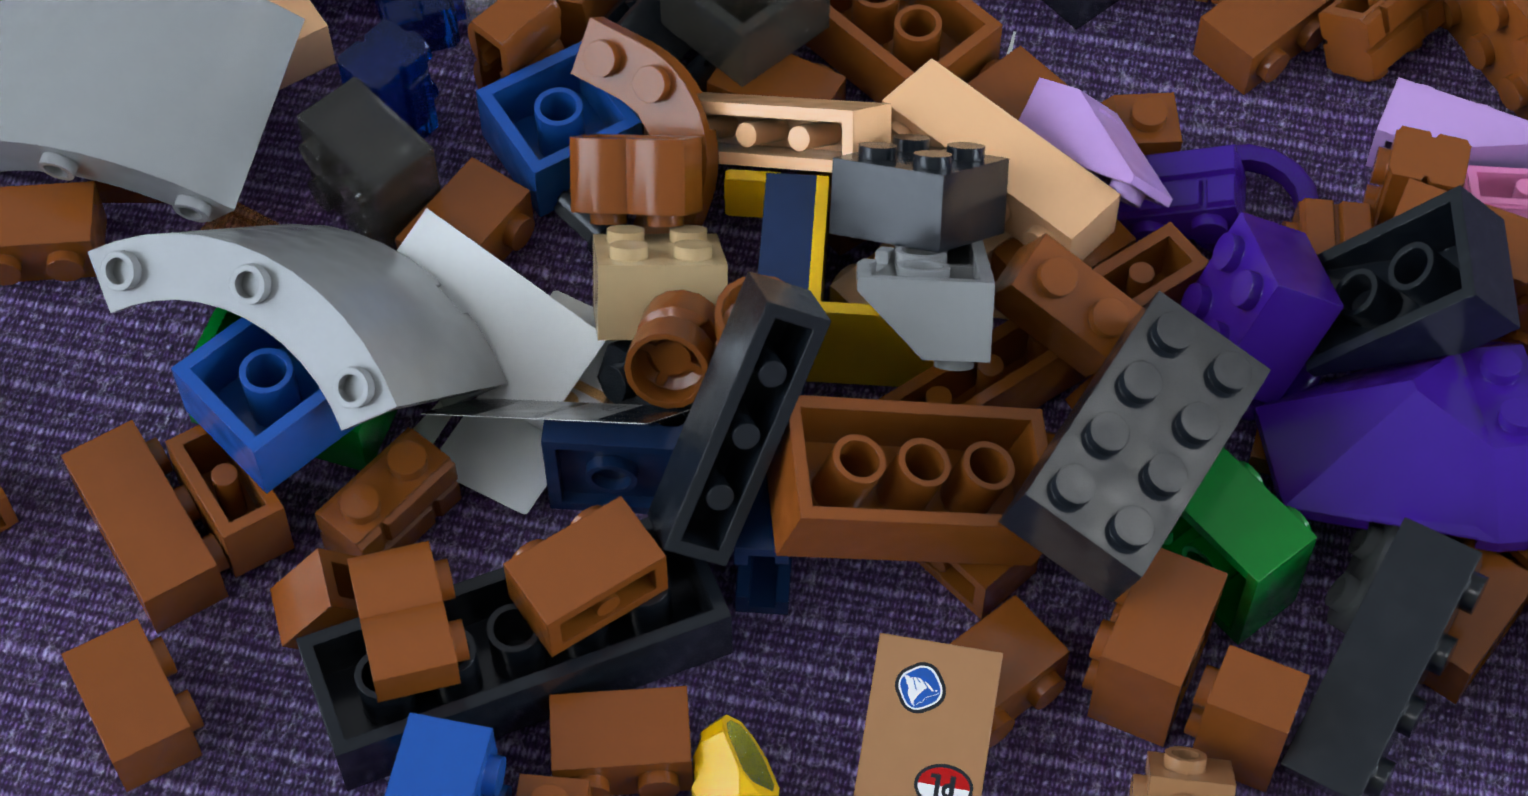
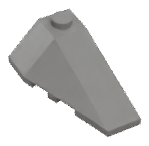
(934, 301)

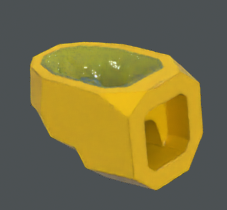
(731, 762)

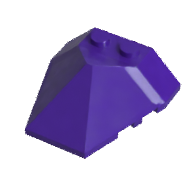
(1410, 442)

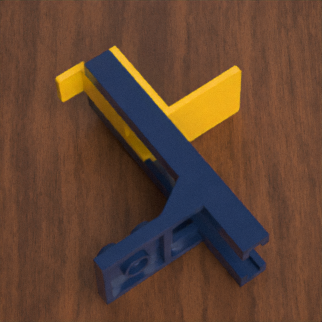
(603, 460)

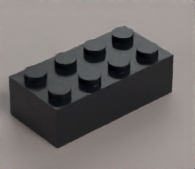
(1135, 447)

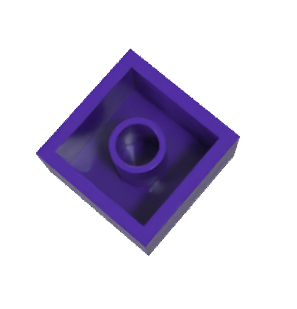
(1266, 297)

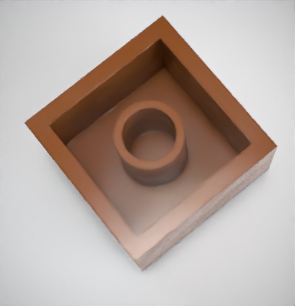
(1153, 646)

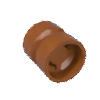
(672, 349)

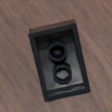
(1419, 287)

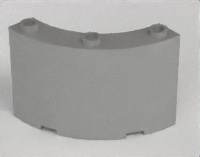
(143, 93)
(340, 302)

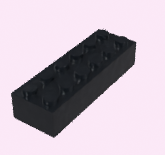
(509, 667)

